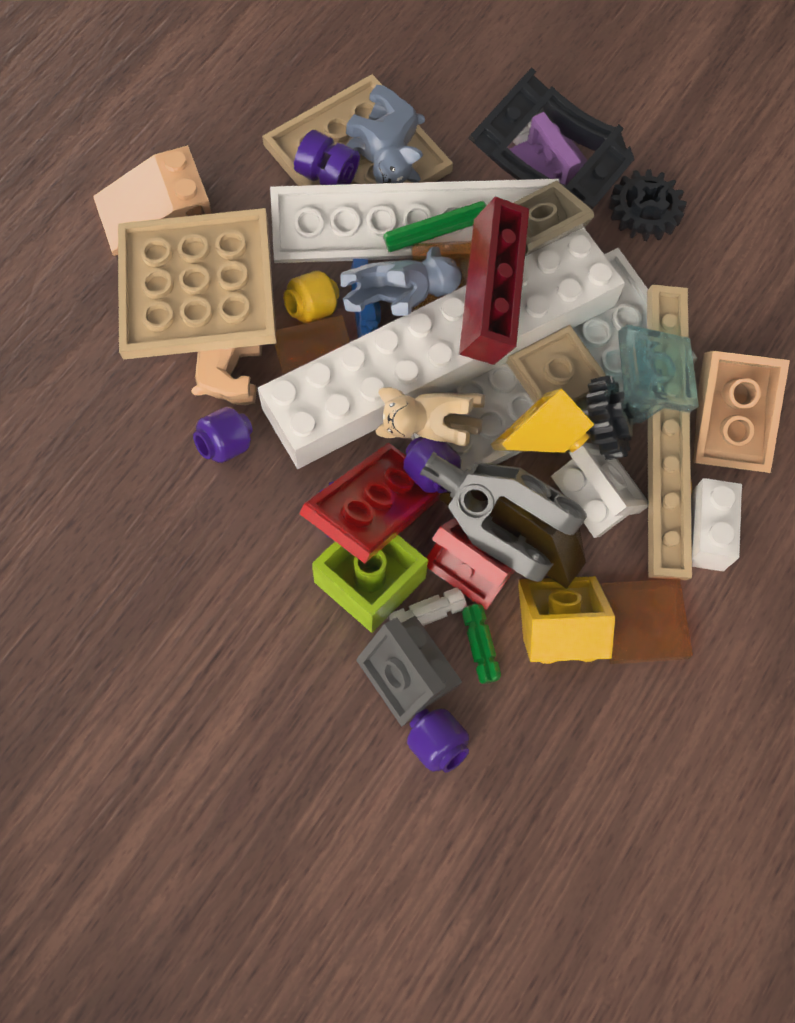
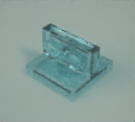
(656, 371)

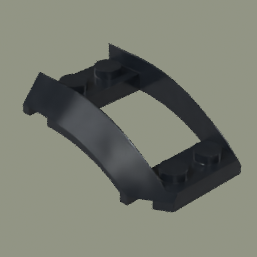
(531, 98)

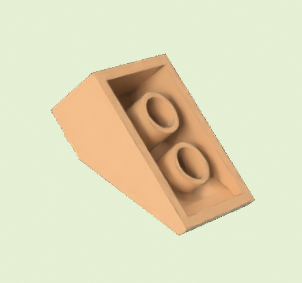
(155, 189)
(739, 410)

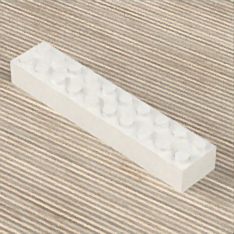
(418, 354)

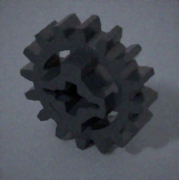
(650, 205)
(611, 417)

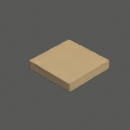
(555, 364)

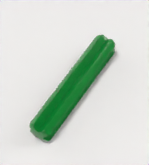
(432, 227)

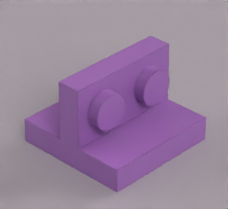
(550, 151)

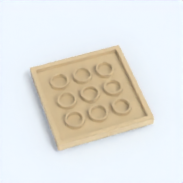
(331, 119)
(195, 284)

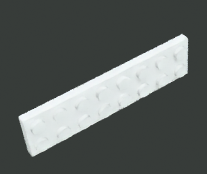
(351, 219)

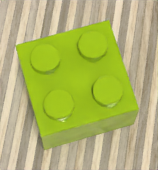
(372, 588)

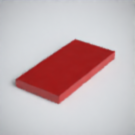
(369, 504)

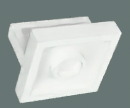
(599, 488)

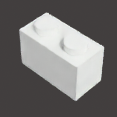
(715, 524)

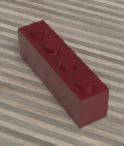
(494, 282)

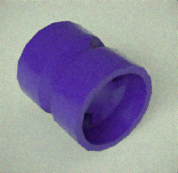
(323, 160)

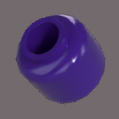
(222, 434)
(417, 456)
(438, 740)

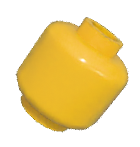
(311, 296)

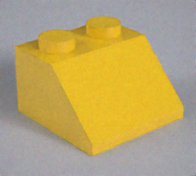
(547, 426)
(564, 621)

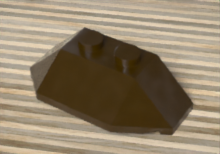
(561, 549)

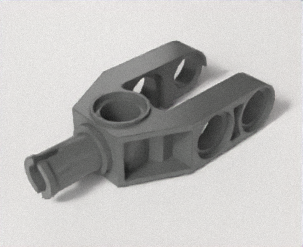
(520, 489)

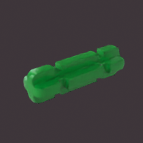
(481, 644)

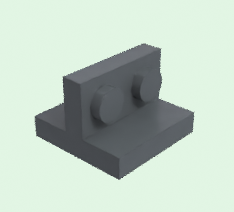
(407, 668)

